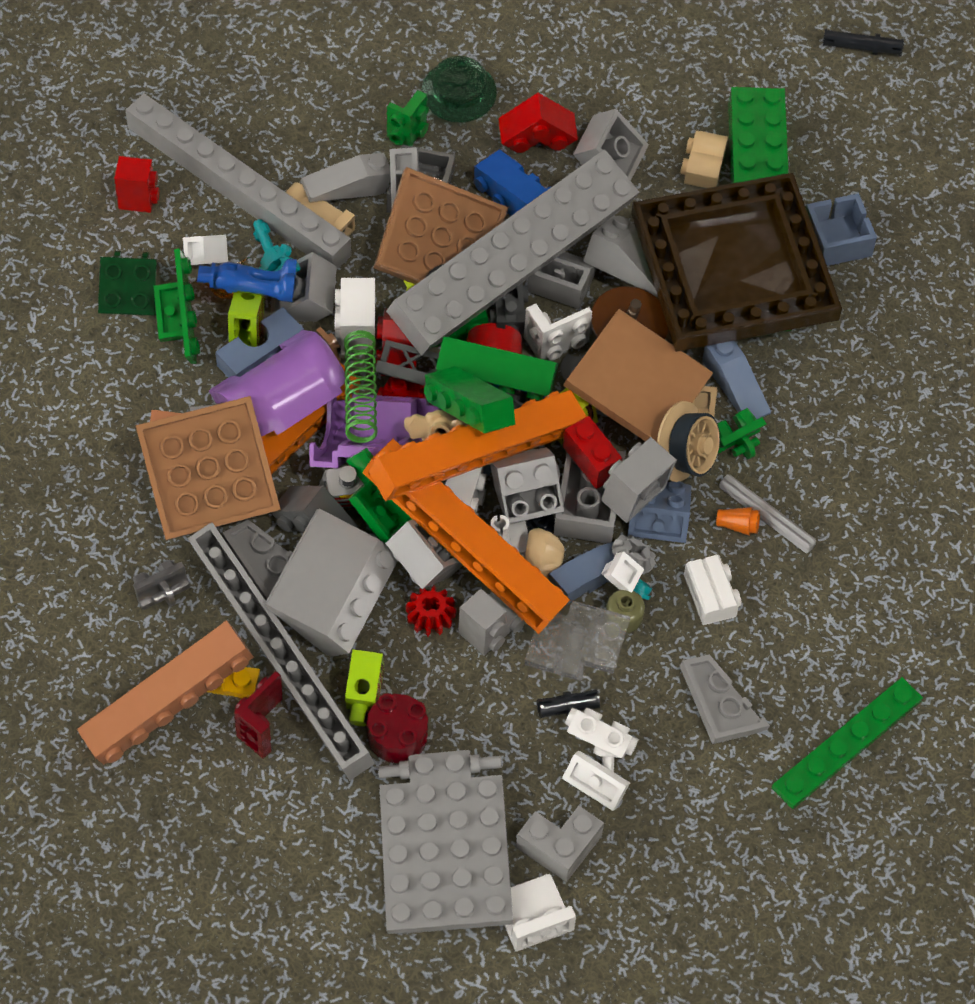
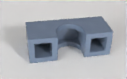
(238, 358)

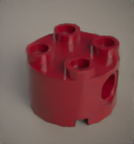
(397, 727)

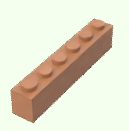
(165, 693)

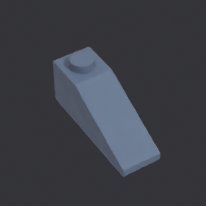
(735, 377)

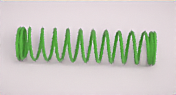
(359, 352)

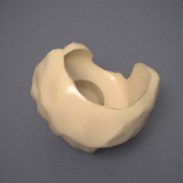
(544, 551)

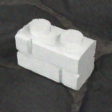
(712, 589)

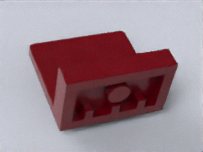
(250, 714)

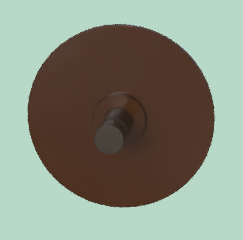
(634, 302)

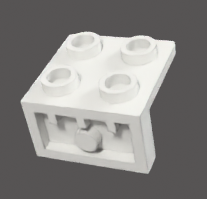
(551, 340)
(538, 913)

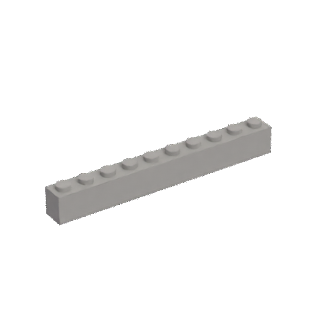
(237, 181)
(281, 652)

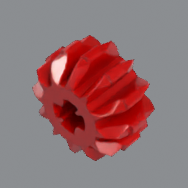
(438, 614)

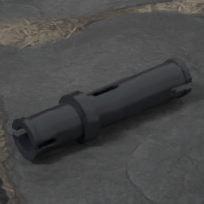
(863, 42)

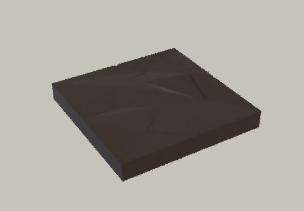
(735, 261)

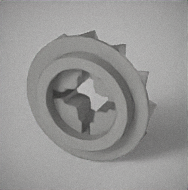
(639, 551)

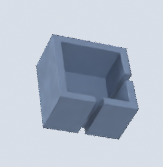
(840, 235)

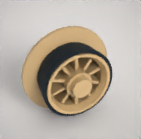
(690, 439)

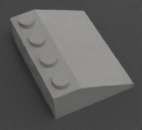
(331, 583)

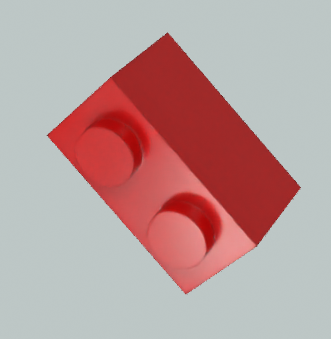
(136, 184)
(590, 450)

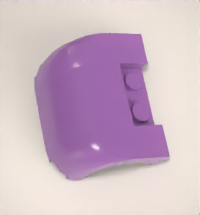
(288, 383)
(390, 424)

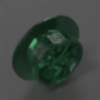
(459, 90)

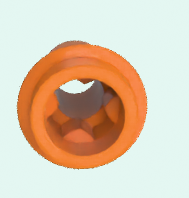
(739, 519)

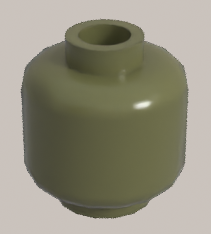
(628, 604)

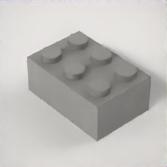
(584, 512)

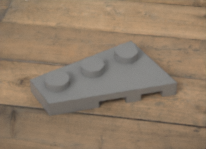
(257, 554)
(719, 704)

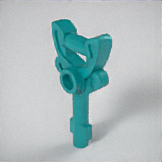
(273, 256)

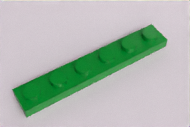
(847, 743)

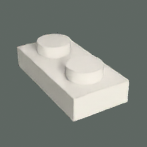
(595, 780)

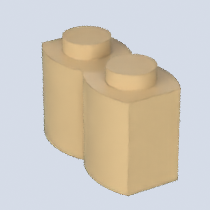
(705, 159)

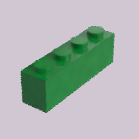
(499, 367)
(469, 399)

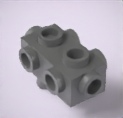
(511, 309)

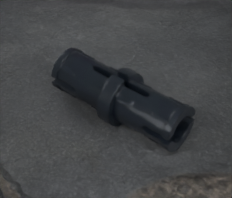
(564, 703)

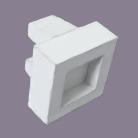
(623, 572)

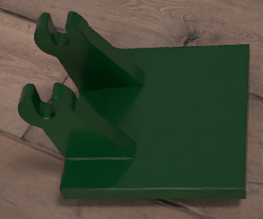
(127, 285)

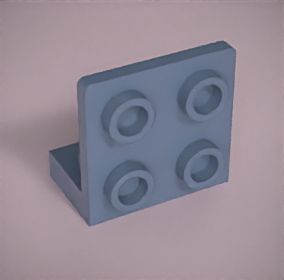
(665, 515)

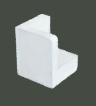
(206, 249)

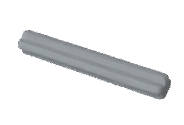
(768, 513)

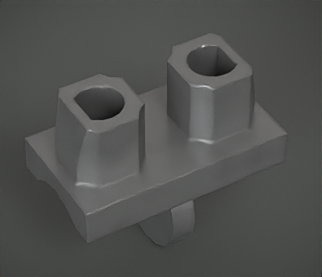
(162, 585)

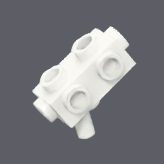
(608, 740)

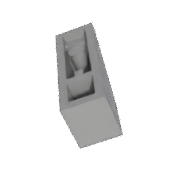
(351, 178)

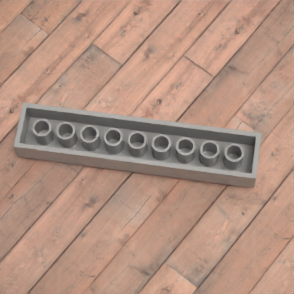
(512, 252)

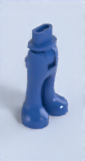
(240, 277)

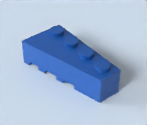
(507, 182)

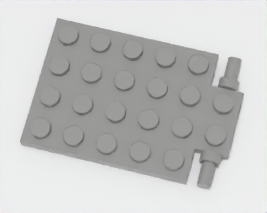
(444, 844)

